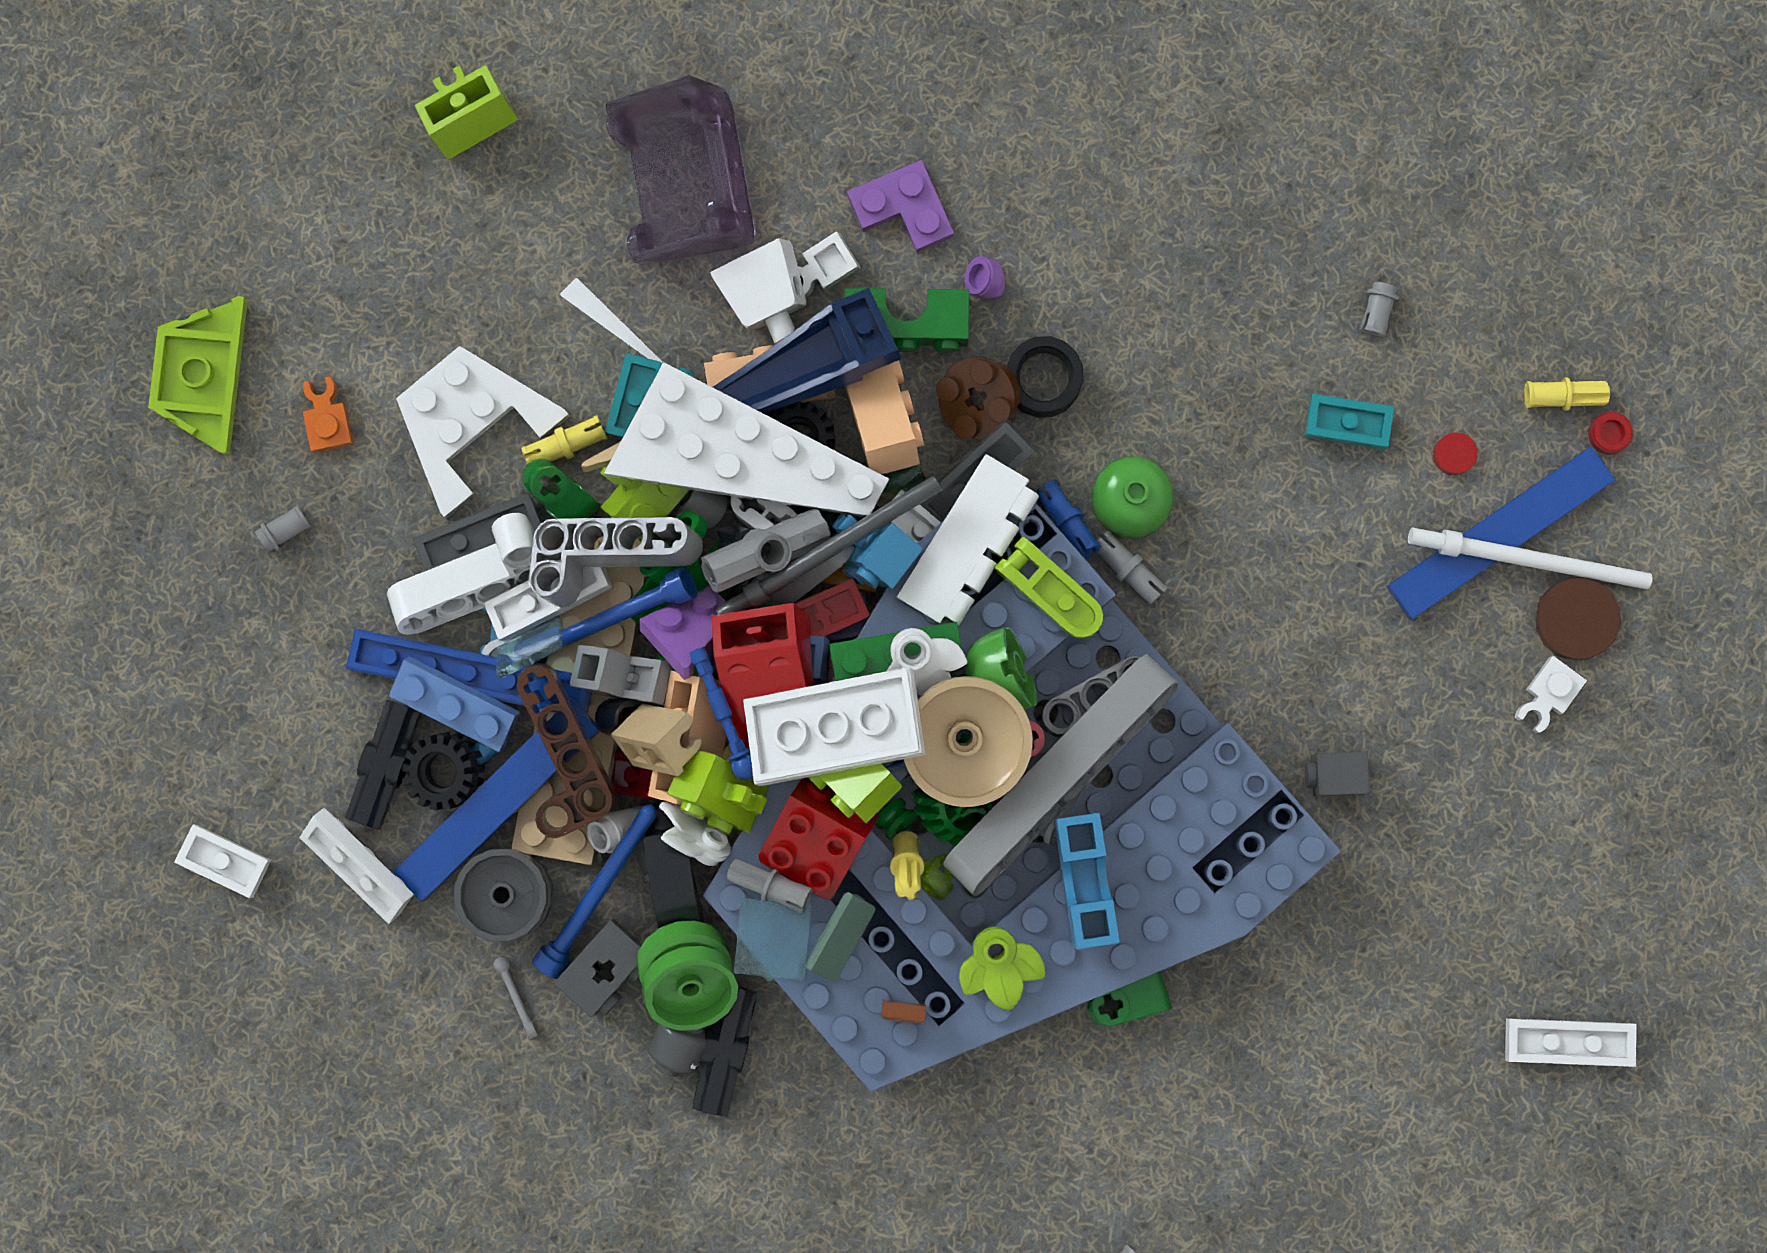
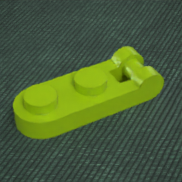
(1052, 591)

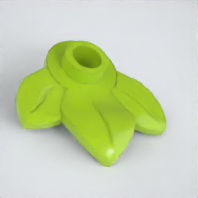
(1000, 974)

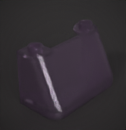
(684, 170)

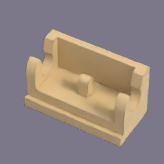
(653, 739)

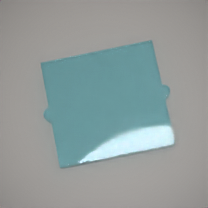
(529, 647)
(772, 940)

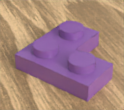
(904, 194)

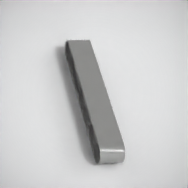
(1061, 774)

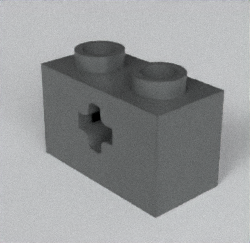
(580, 978)

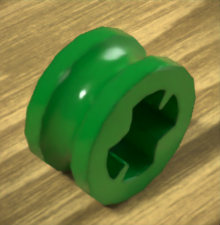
(895, 818)

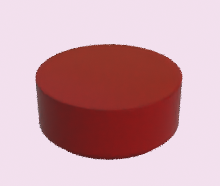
(1610, 433)
(1455, 453)

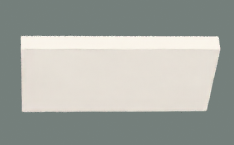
(834, 727)

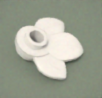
(932, 662)
(694, 837)

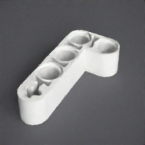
(466, 581)

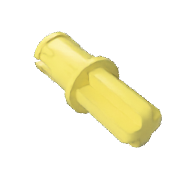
(1566, 394)
(907, 864)

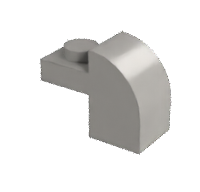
(620, 675)

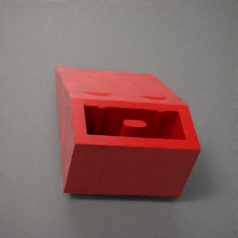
(761, 655)

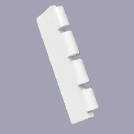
(958, 548)

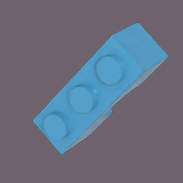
(1085, 881)

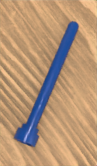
(676, 587)
(553, 957)

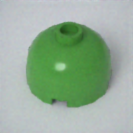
(1132, 497)
(1000, 659)

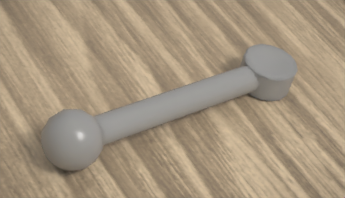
(502, 965)

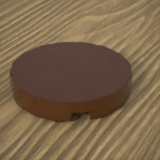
(1578, 618)

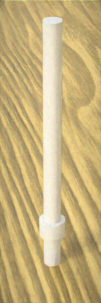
(1453, 544)

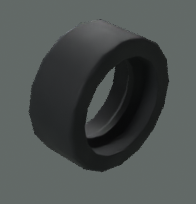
(1072, 362)

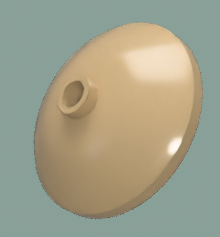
(993, 756)

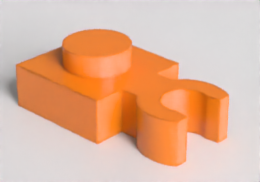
(328, 422)

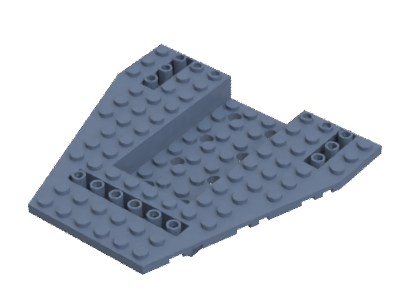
(1190, 831)

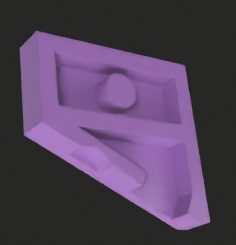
(682, 629)

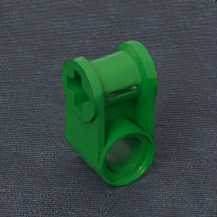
(562, 496)
(1134, 1001)

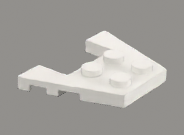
(457, 406)

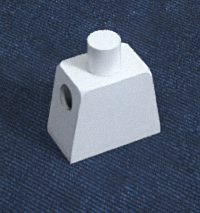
(764, 287)

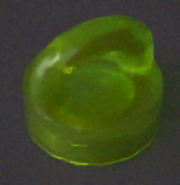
(934, 881)

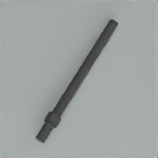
(758, 592)

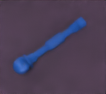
(740, 756)

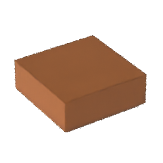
(903, 1011)

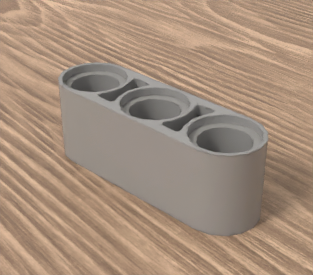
(1076, 700)

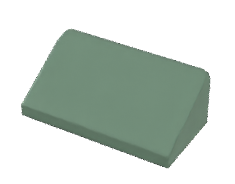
(840, 937)

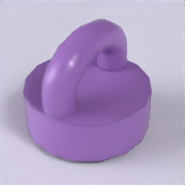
(985, 278)

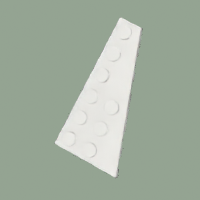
(721, 446)

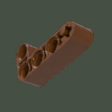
(557, 745)

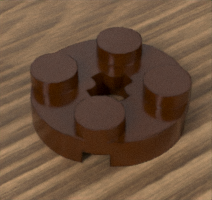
(955, 396)

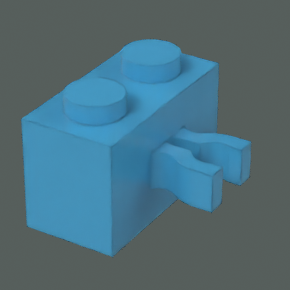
(880, 556)

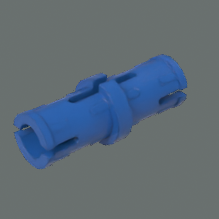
(1068, 519)

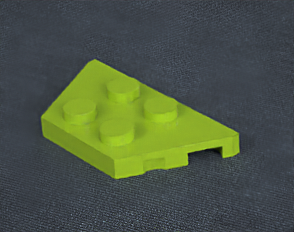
(199, 372)

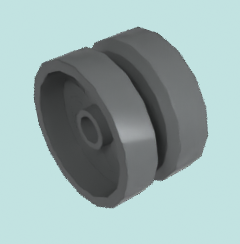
(500, 920)

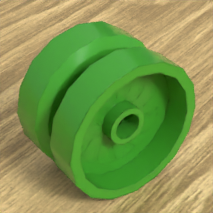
(687, 975)

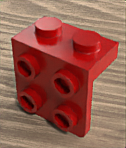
(814, 840)

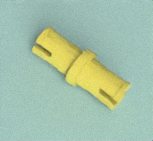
(566, 441)

